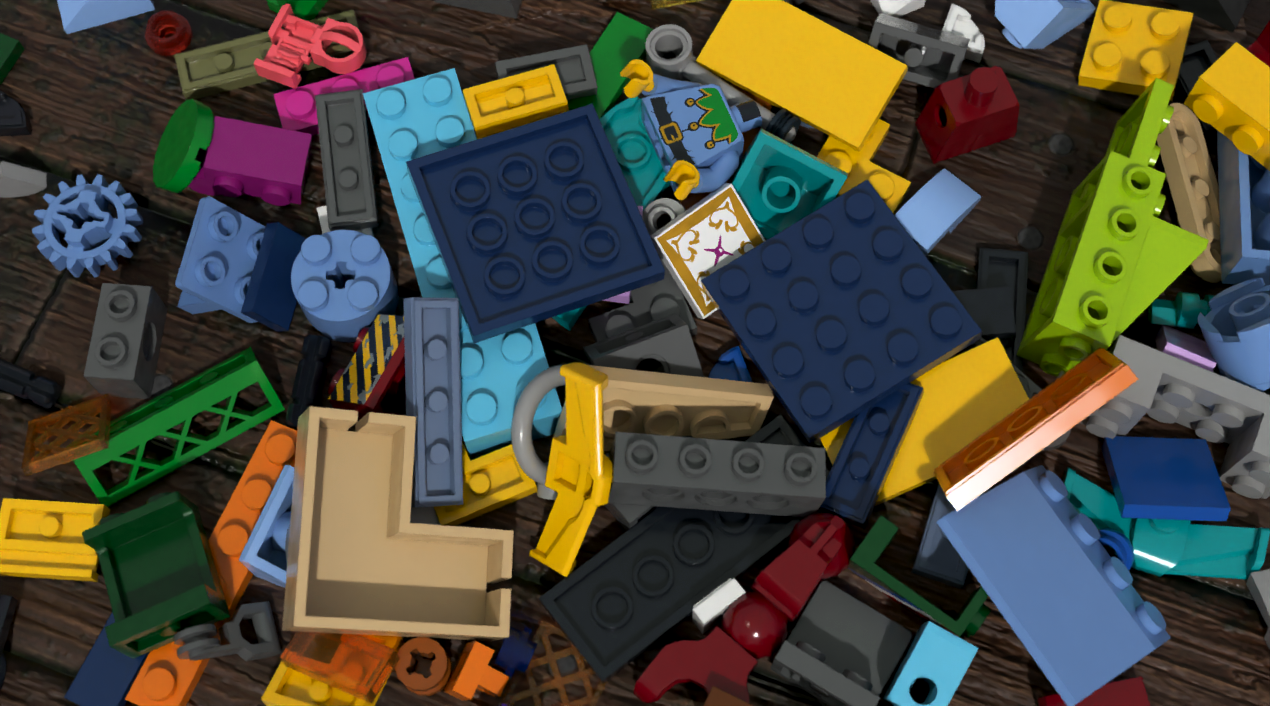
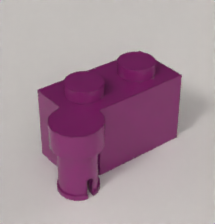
(254, 162)

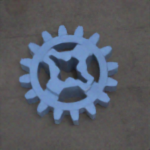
(88, 227)

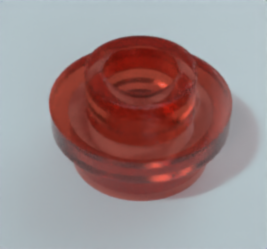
(164, 23)

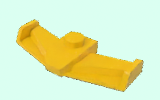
(576, 470)

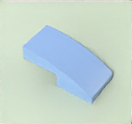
(937, 209)

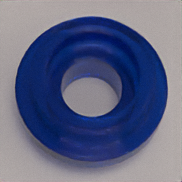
(516, 651)

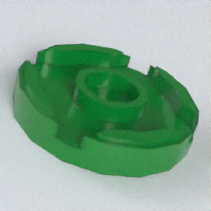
(185, 133)

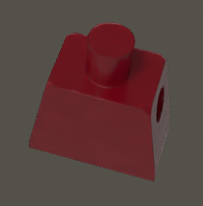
(976, 112)

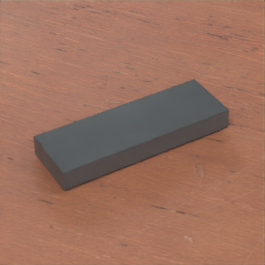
(346, 161)

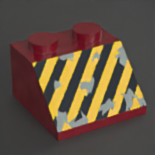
(376, 371)

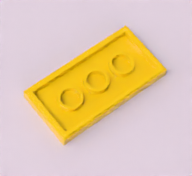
(803, 67)
(957, 406)

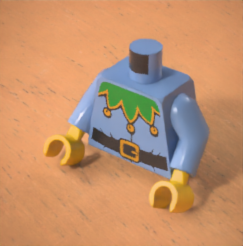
(691, 128)

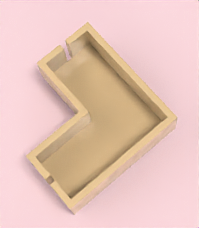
(360, 559)

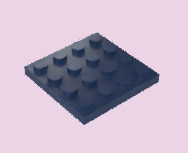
(534, 222)
(840, 310)

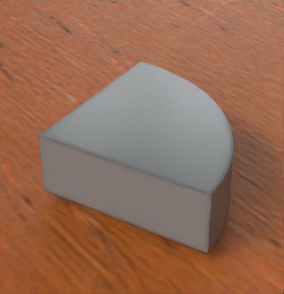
(20, 180)

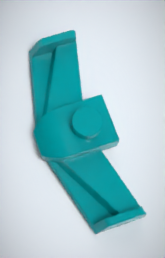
(1172, 545)

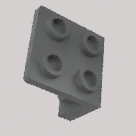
(841, 649)

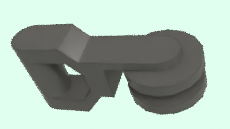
(200, 645)

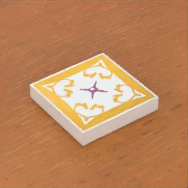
(705, 241)

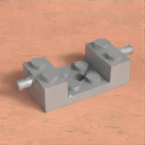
(1198, 399)

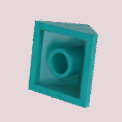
(783, 183)

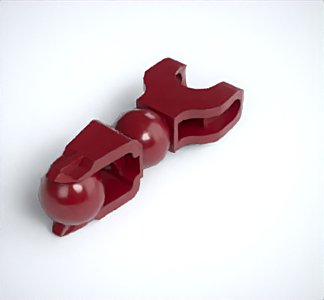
(757, 620)

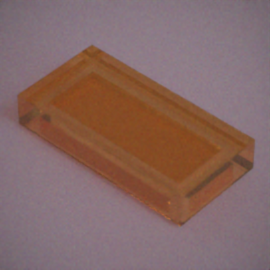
(342, 661)

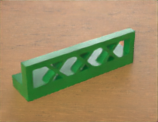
(178, 407)

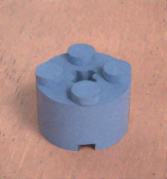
(341, 260)
(1240, 333)

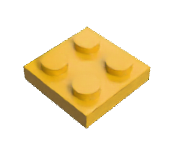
(1134, 47)

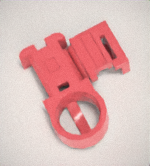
(303, 38)

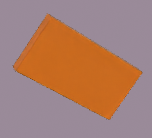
(1033, 426)

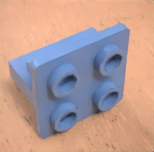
(218, 260)

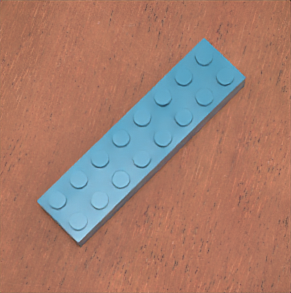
(419, 121)

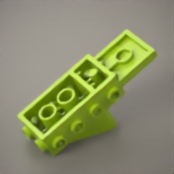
(1110, 246)

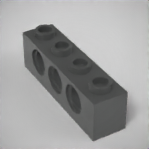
(717, 474)

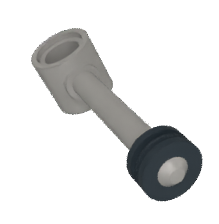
(677, 41)

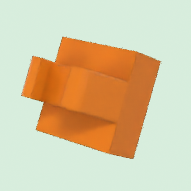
(475, 674)

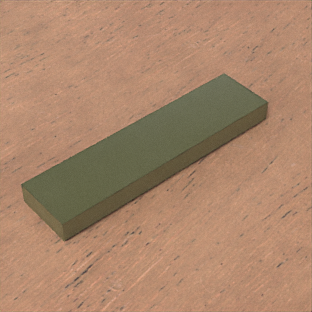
(231, 64)

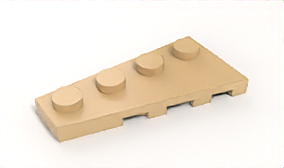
(678, 405)

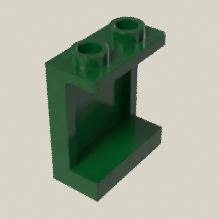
(156, 573)

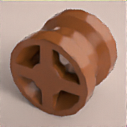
(429, 675)

